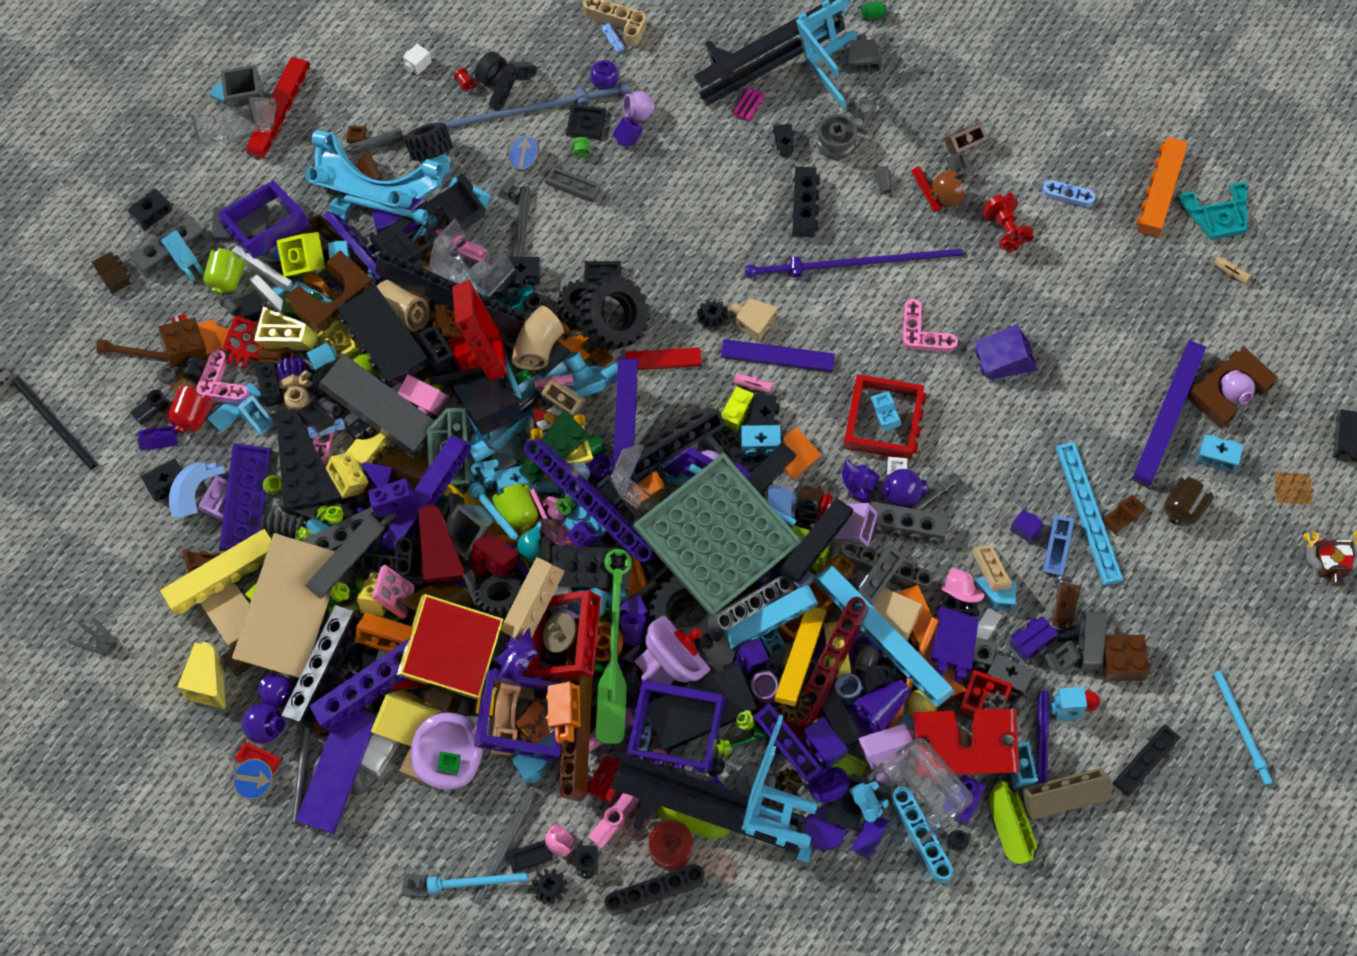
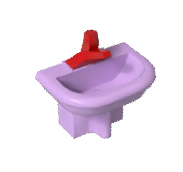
(671, 654)

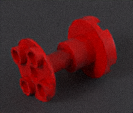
(1002, 210)

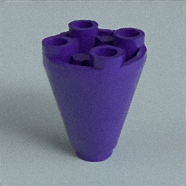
(882, 705)

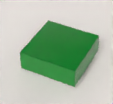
(448, 763)

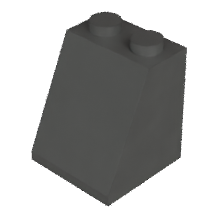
(240, 85)
(467, 526)

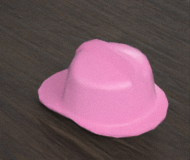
(961, 586)

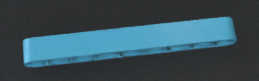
(887, 638)

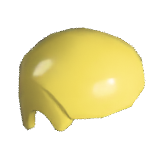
(919, 703)

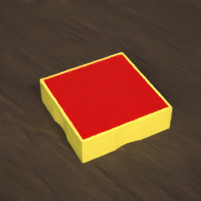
(450, 646)

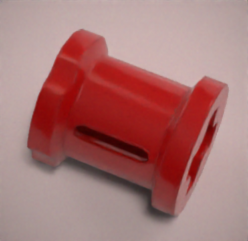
(464, 79)

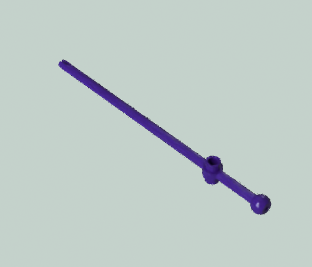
(797, 267)

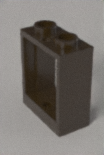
(320, 224)

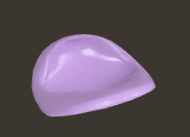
(447, 734)

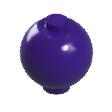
(904, 487)
(262, 723)

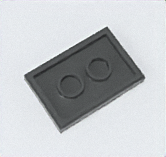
(250, 225)

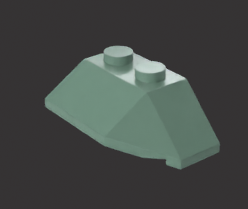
(449, 423)

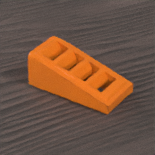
(315, 282)

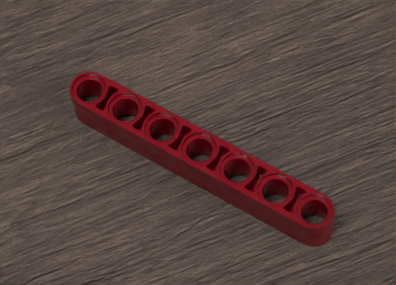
(838, 654)

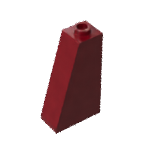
(438, 550)

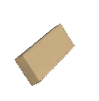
(992, 568)

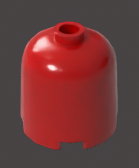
(189, 410)

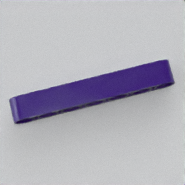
(625, 406)
(428, 490)

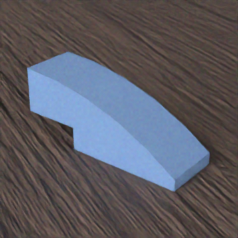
(1058, 545)

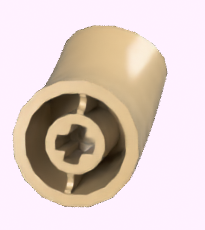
(411, 309)
(536, 339)

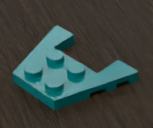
(1222, 218)

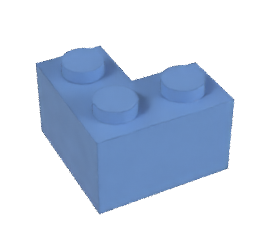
(782, 499)

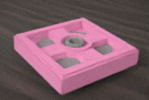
(391, 590)

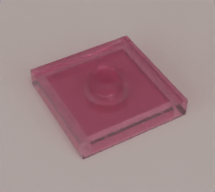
(556, 531)

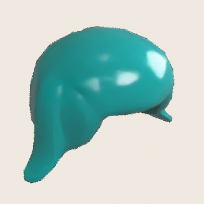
(529, 544)

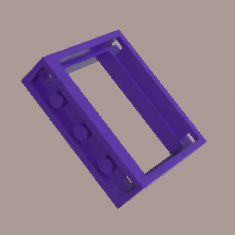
(267, 239)
(509, 745)
(659, 759)

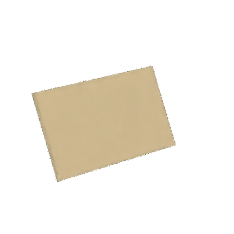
(283, 612)

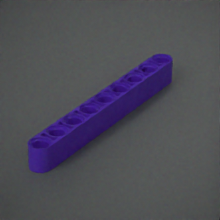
(1169, 413)
(582, 498)

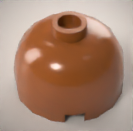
(947, 190)

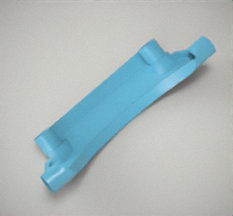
(338, 173)
(586, 382)

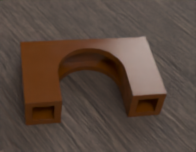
(321, 314)
(1207, 394)

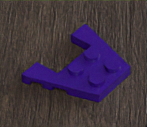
(684, 461)

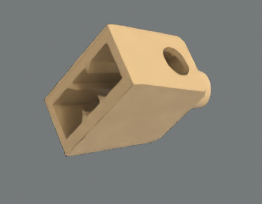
(754, 317)

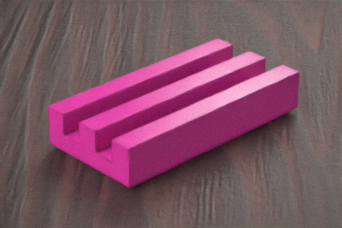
(754, 93)

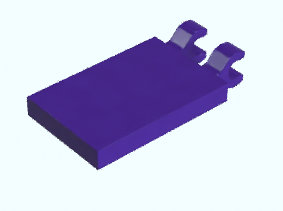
(954, 642)

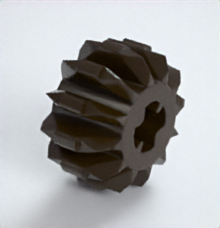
(799, 710)

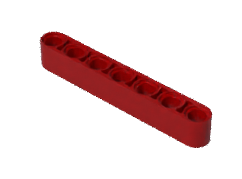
(284, 92)

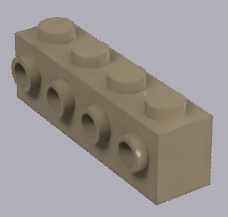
(1067, 793)

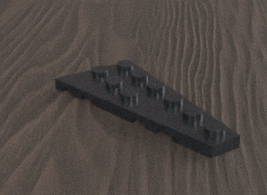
(302, 470)

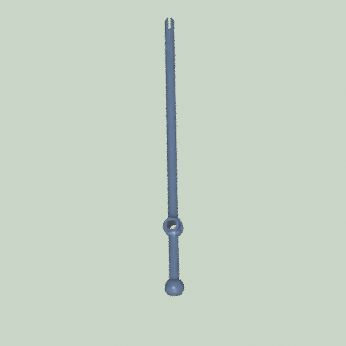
(581, 98)

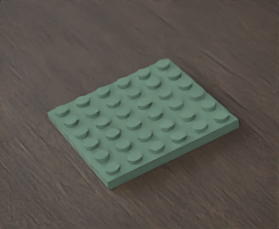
(717, 534)

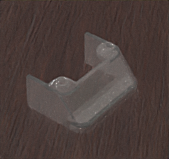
(236, 122)
(483, 276)
(625, 487)
(930, 779)

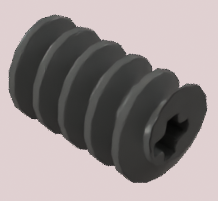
(281, 525)

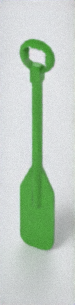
(612, 686)

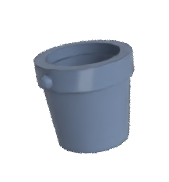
(848, 688)

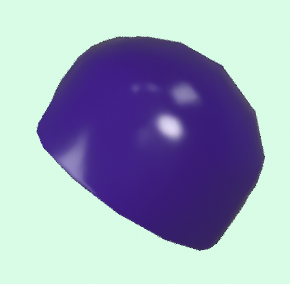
(599, 462)

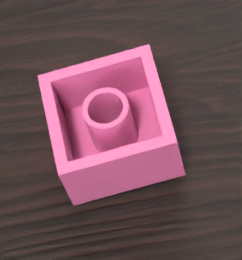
(423, 396)

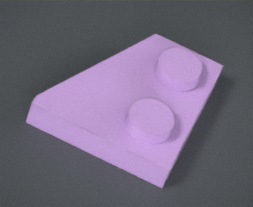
(214, 498)

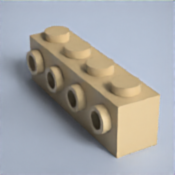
(532, 599)

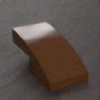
(1124, 514)

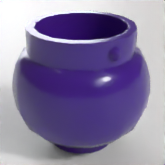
(604, 74)
(275, 690)

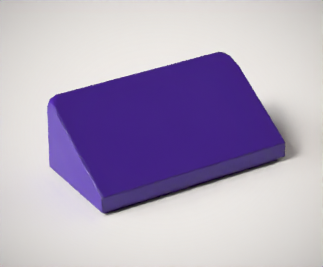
(157, 438)
(870, 837)

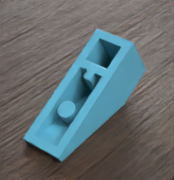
(532, 768)

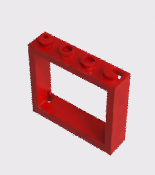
(478, 330)
(878, 447)
(585, 641)

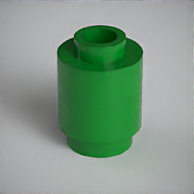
(873, 10)
(596, 445)

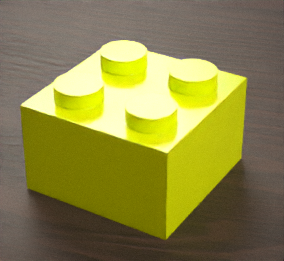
(301, 254)

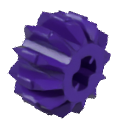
(290, 366)

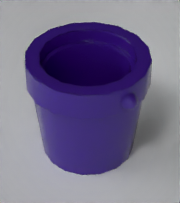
(632, 627)

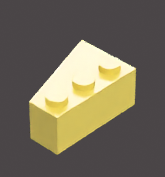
(283, 332)

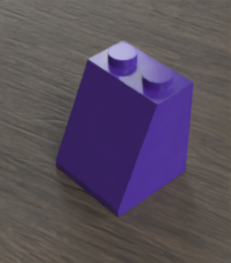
(1005, 353)

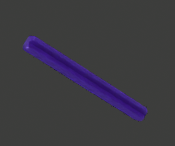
(1042, 737)

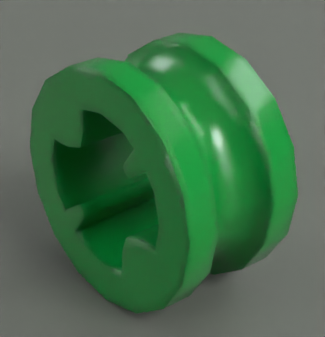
(522, 376)

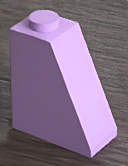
(883, 744)

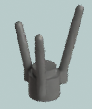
(105, 644)

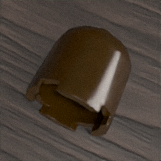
(1187, 502)

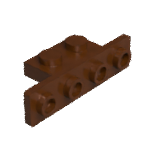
(444, 319)

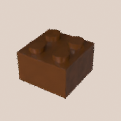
(181, 340)
(1125, 658)

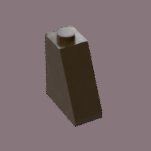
(405, 467)

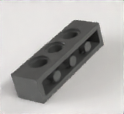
(149, 265)
(917, 518)

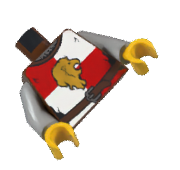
(544, 417)
(1332, 557)

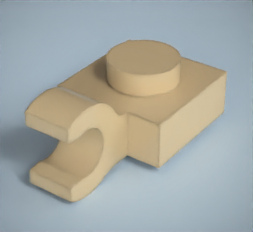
(293, 380)

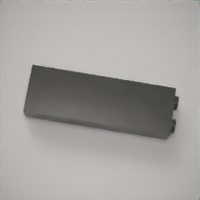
(377, 404)

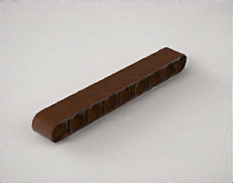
(576, 753)

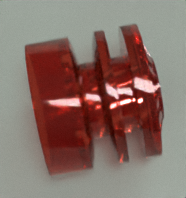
(670, 833)

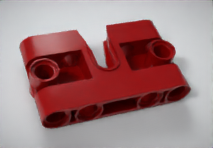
(987, 749)

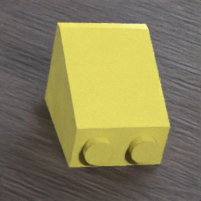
(204, 677)
(402, 716)

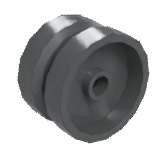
(837, 136)

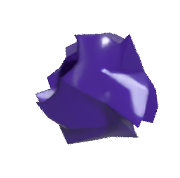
(859, 480)
(517, 656)

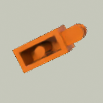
(563, 710)

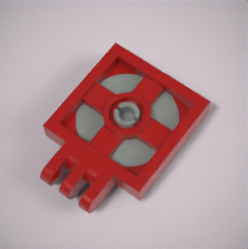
(241, 341)

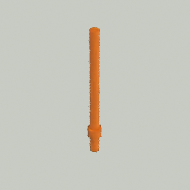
(922, 651)

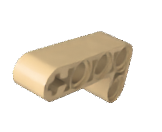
(619, 16)

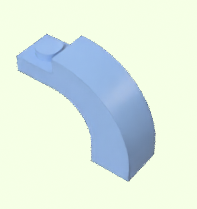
(184, 486)

